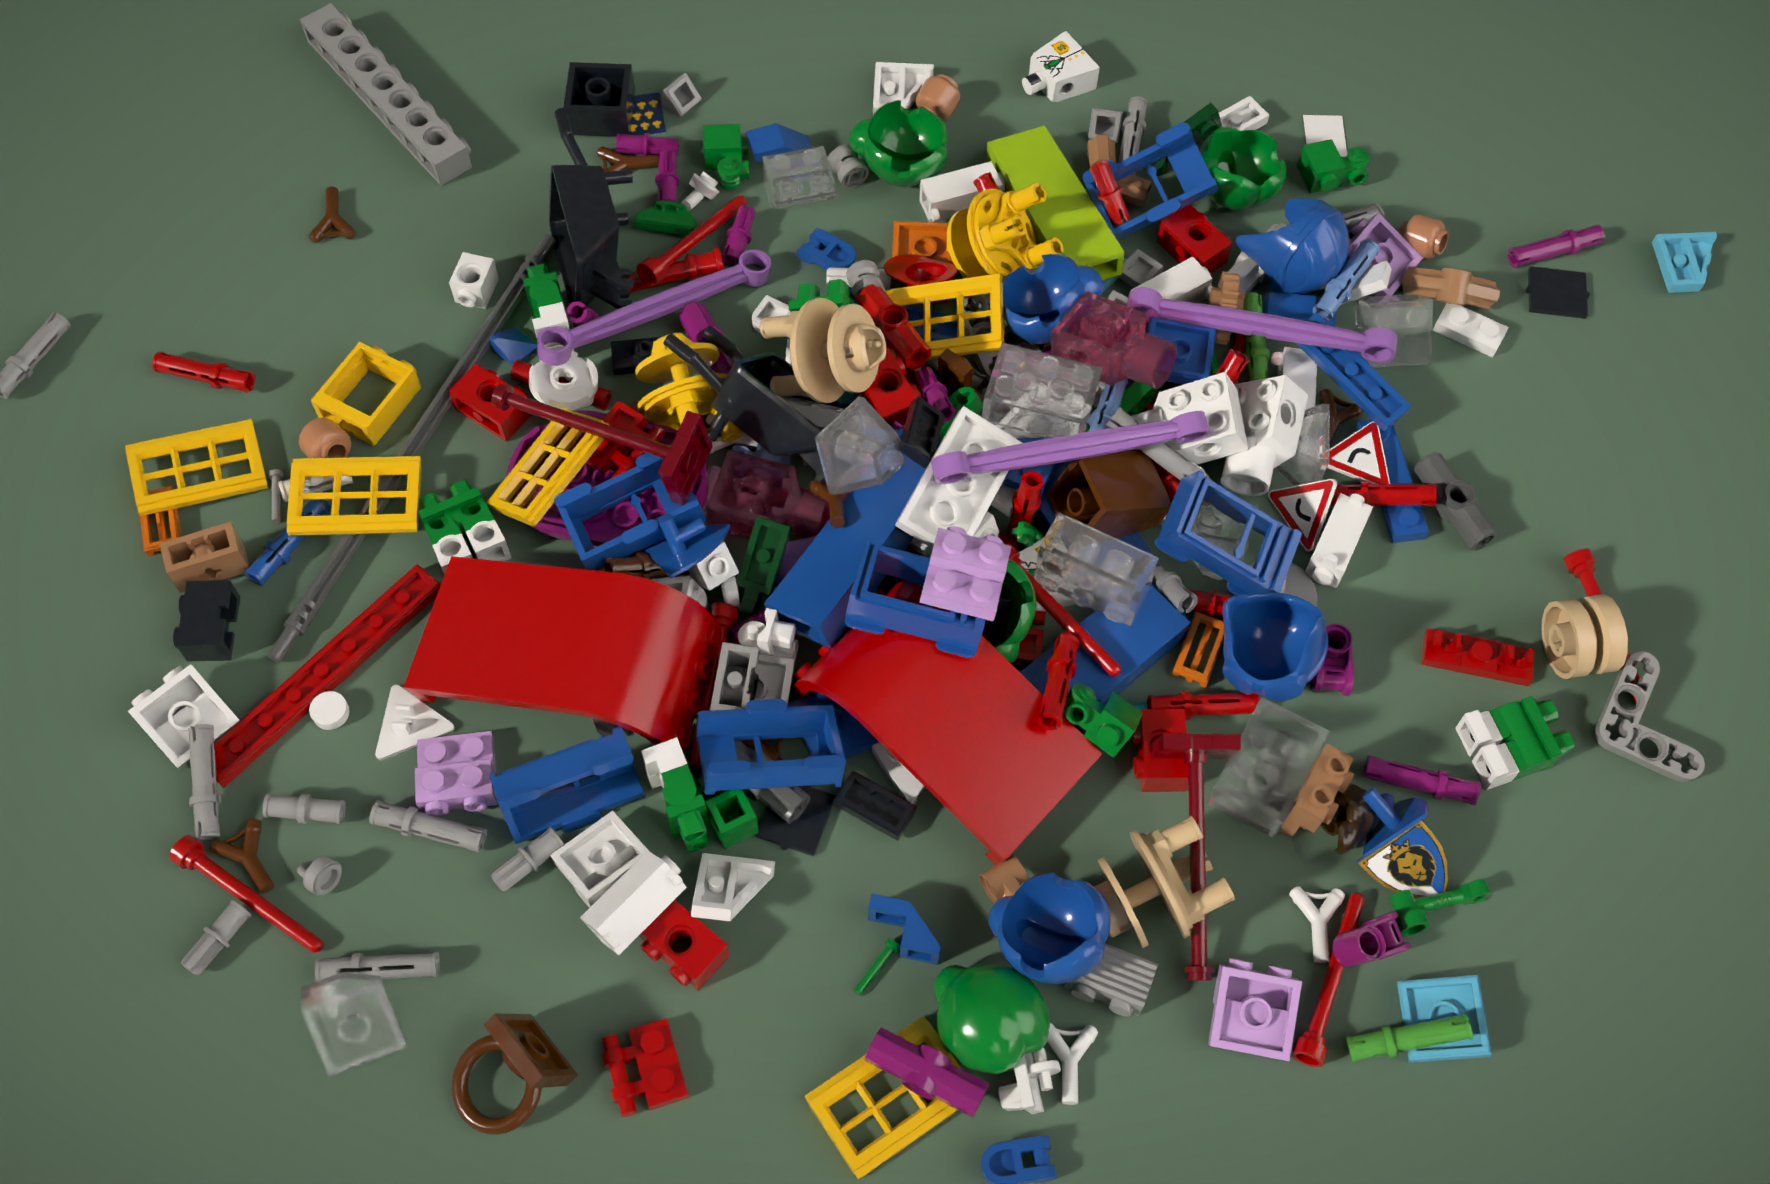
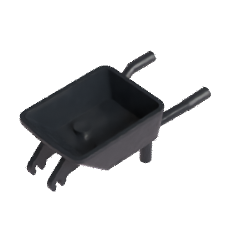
(587, 226)
(750, 402)

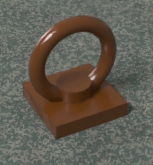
(527, 1054)

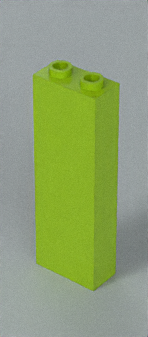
(1068, 208)

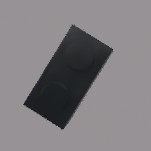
(205, 620)

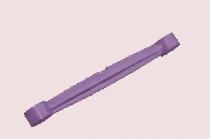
(652, 307)
(1375, 344)
(959, 466)

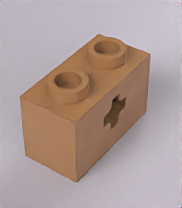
(205, 555)

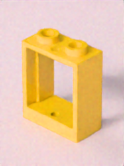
(370, 429)

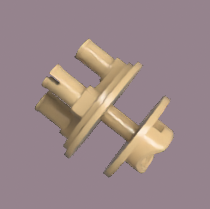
(828, 350)
(1164, 881)

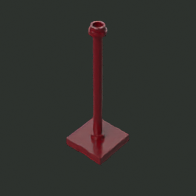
(681, 461)
(1195, 751)

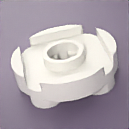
(571, 395)

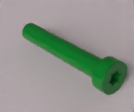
(891, 947)

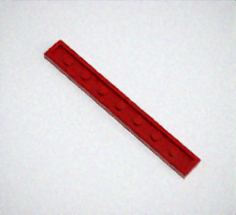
(322, 673)

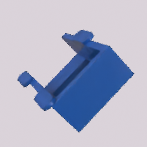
(1187, 163)
(585, 502)
(1181, 543)
(874, 612)
(768, 720)
(577, 804)

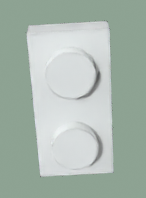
(1244, 115)
(1470, 329)

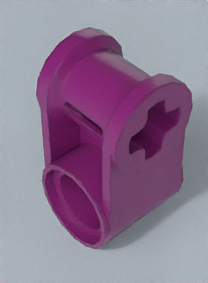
(1337, 669)
(1370, 942)

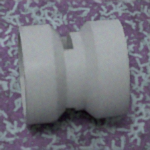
(849, 168)
(862, 275)

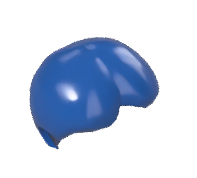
(1042, 296)
(1052, 928)

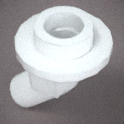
(704, 186)

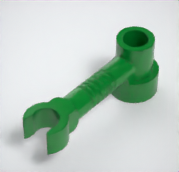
(1412, 911)

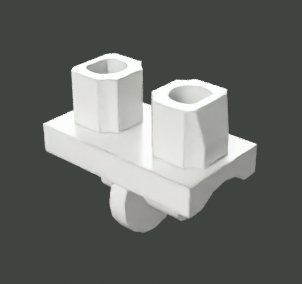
(772, 639)
(1026, 1092)

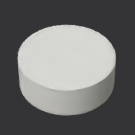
(329, 710)

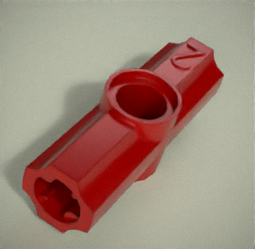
(896, 328)

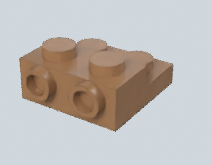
(1316, 797)

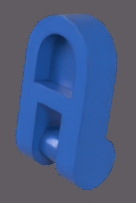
(836, 252)
(1004, 1164)

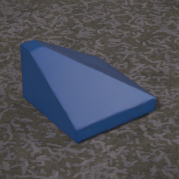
(512, 345)

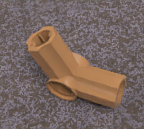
(1134, 188)
(1451, 286)

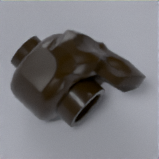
(1352, 819)

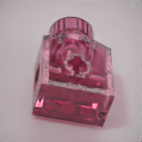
(1114, 339)
(763, 489)

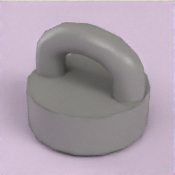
(320, 875)

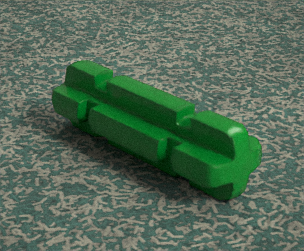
(1027, 534)

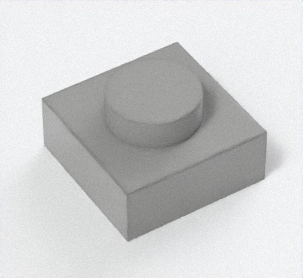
(1139, 269)

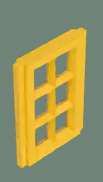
(957, 289)
(556, 484)
(198, 493)
(354, 524)
(895, 1138)

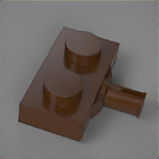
(955, 372)

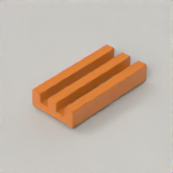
(149, 546)
(1192, 673)

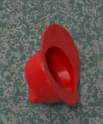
(919, 270)

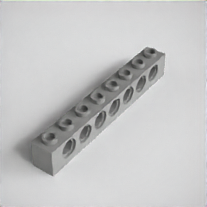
(387, 94)

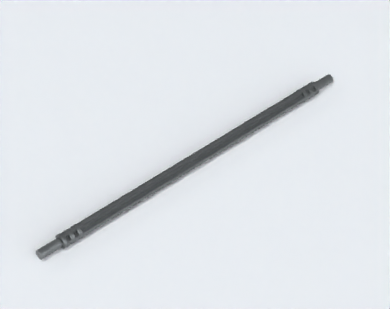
(348, 545)

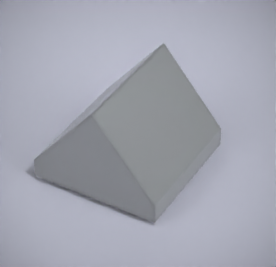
(680, 96)
(1105, 123)

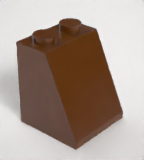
(1112, 493)

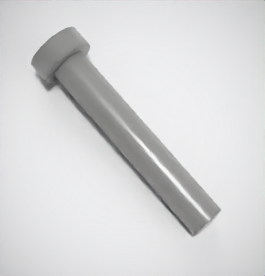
(276, 475)

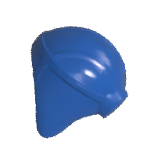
(1305, 251)
(1272, 644)

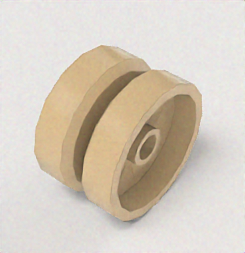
(1584, 636)

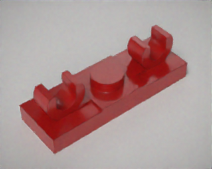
(1478, 657)

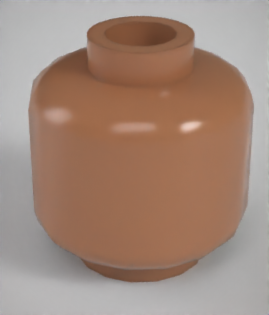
(939, 96)
(1425, 235)
(324, 439)

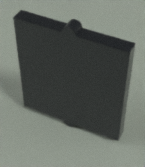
(1557, 292)
(804, 832)

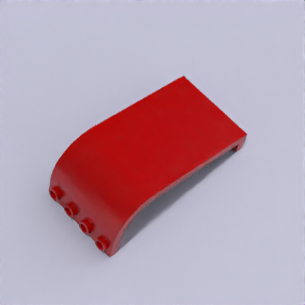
(568, 645)
(955, 726)

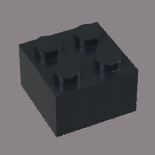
(600, 98)

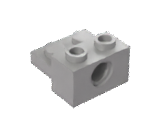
(738, 672)

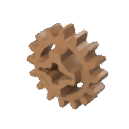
(1226, 296)

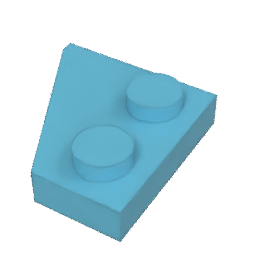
(1684, 259)

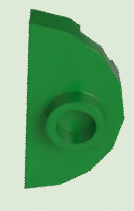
(666, 217)

